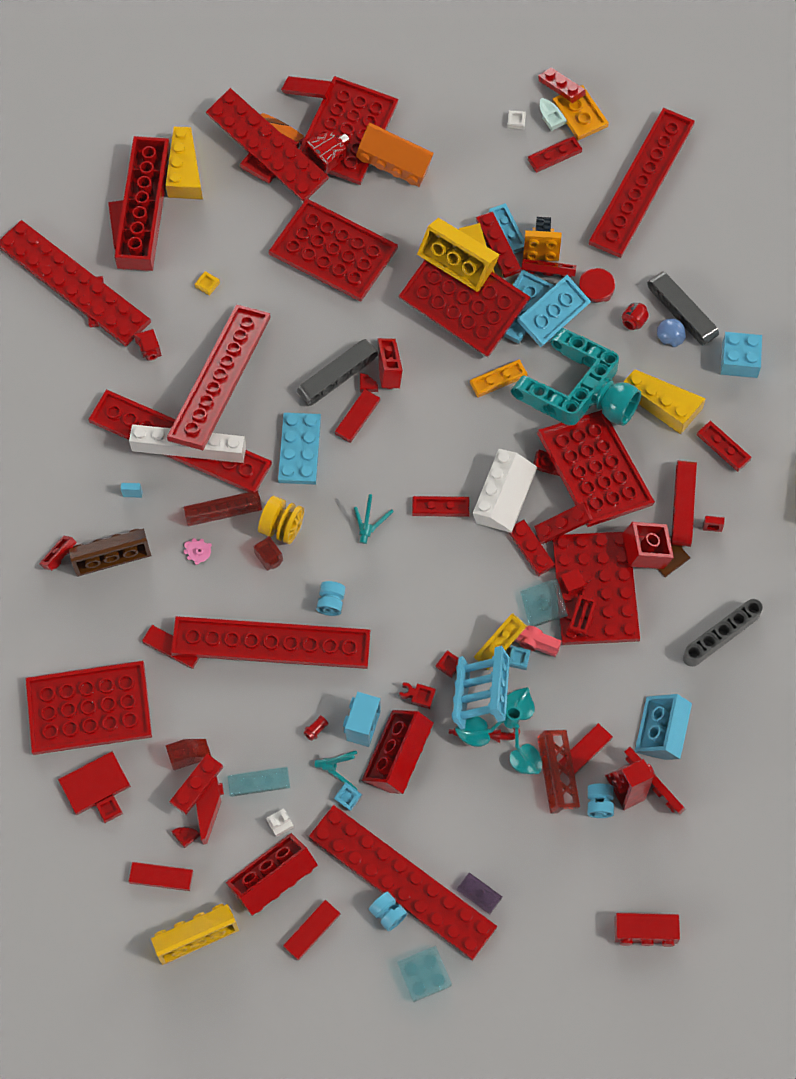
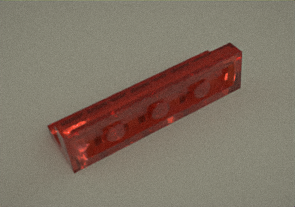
(222, 508)
(551, 771)

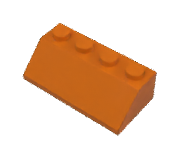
(394, 155)

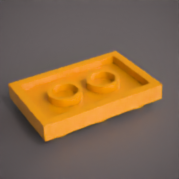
(582, 116)

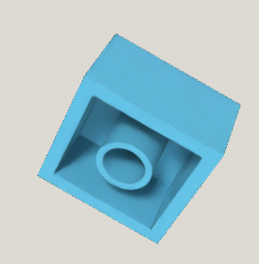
(741, 354)
(362, 719)

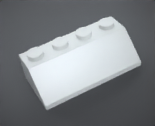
(504, 491)

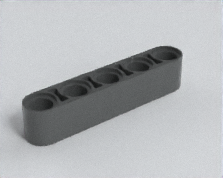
(683, 308)
(337, 372)
(718, 640)

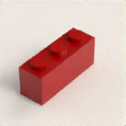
(647, 929)

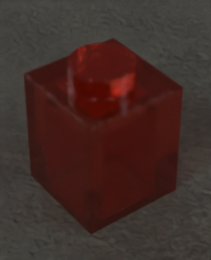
(268, 553)

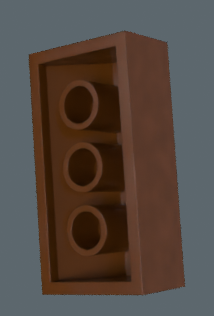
(109, 552)

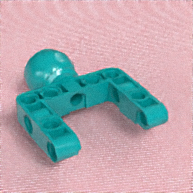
(595, 388)

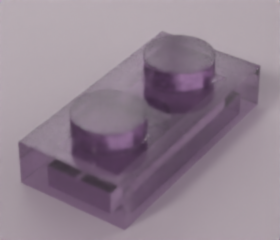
(479, 893)

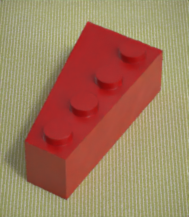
(631, 783)

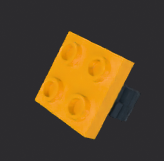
(542, 241)

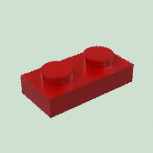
(57, 553)

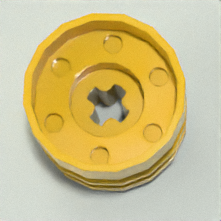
(281, 519)

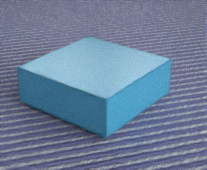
(131, 490)
(519, 657)
(348, 796)

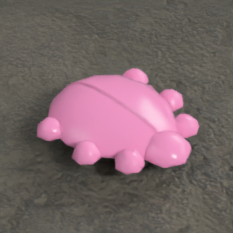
(197, 550)

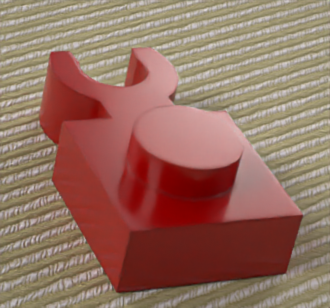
(421, 695)

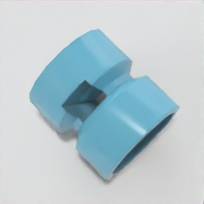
(331, 597)
(600, 803)
(389, 913)

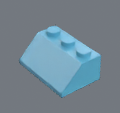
(663, 726)

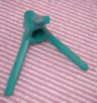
(366, 528)
(331, 763)

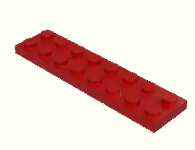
(267, 145)

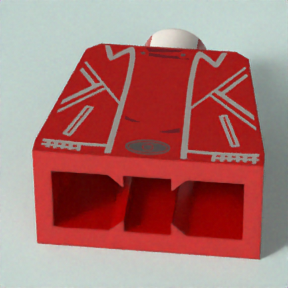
(327, 150)

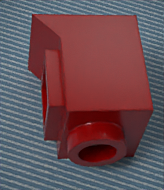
(148, 344)

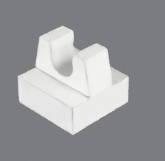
(280, 822)

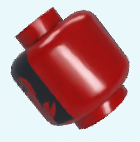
(635, 316)

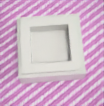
(516, 120)

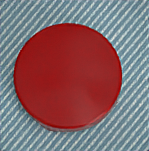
(597, 284)

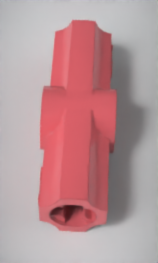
(534, 639)

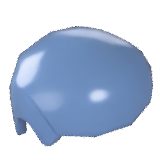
(671, 332)

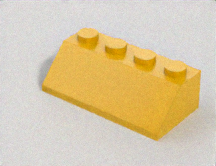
(457, 254)
(194, 934)

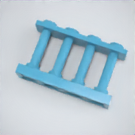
(497, 692)

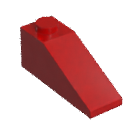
(389, 363)
(208, 808)

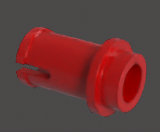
(315, 728)

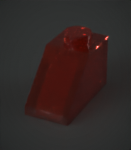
(187, 752)

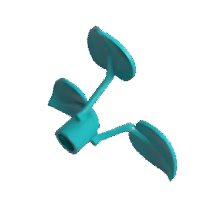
(519, 707)

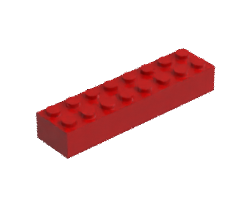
(142, 203)

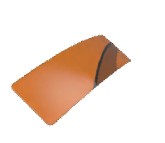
(283, 128)

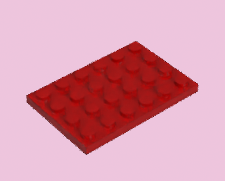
(349, 112)
(333, 249)
(470, 315)
(596, 467)
(607, 579)
(88, 707)

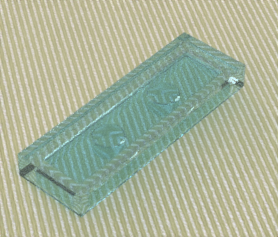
(258, 781)

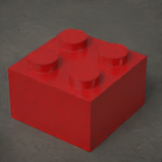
(648, 545)

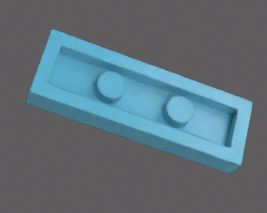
(509, 227)

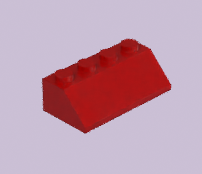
(398, 751)
(272, 874)

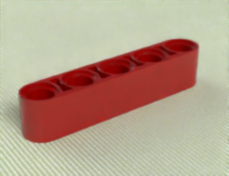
(684, 503)

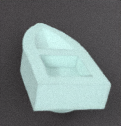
(551, 114)

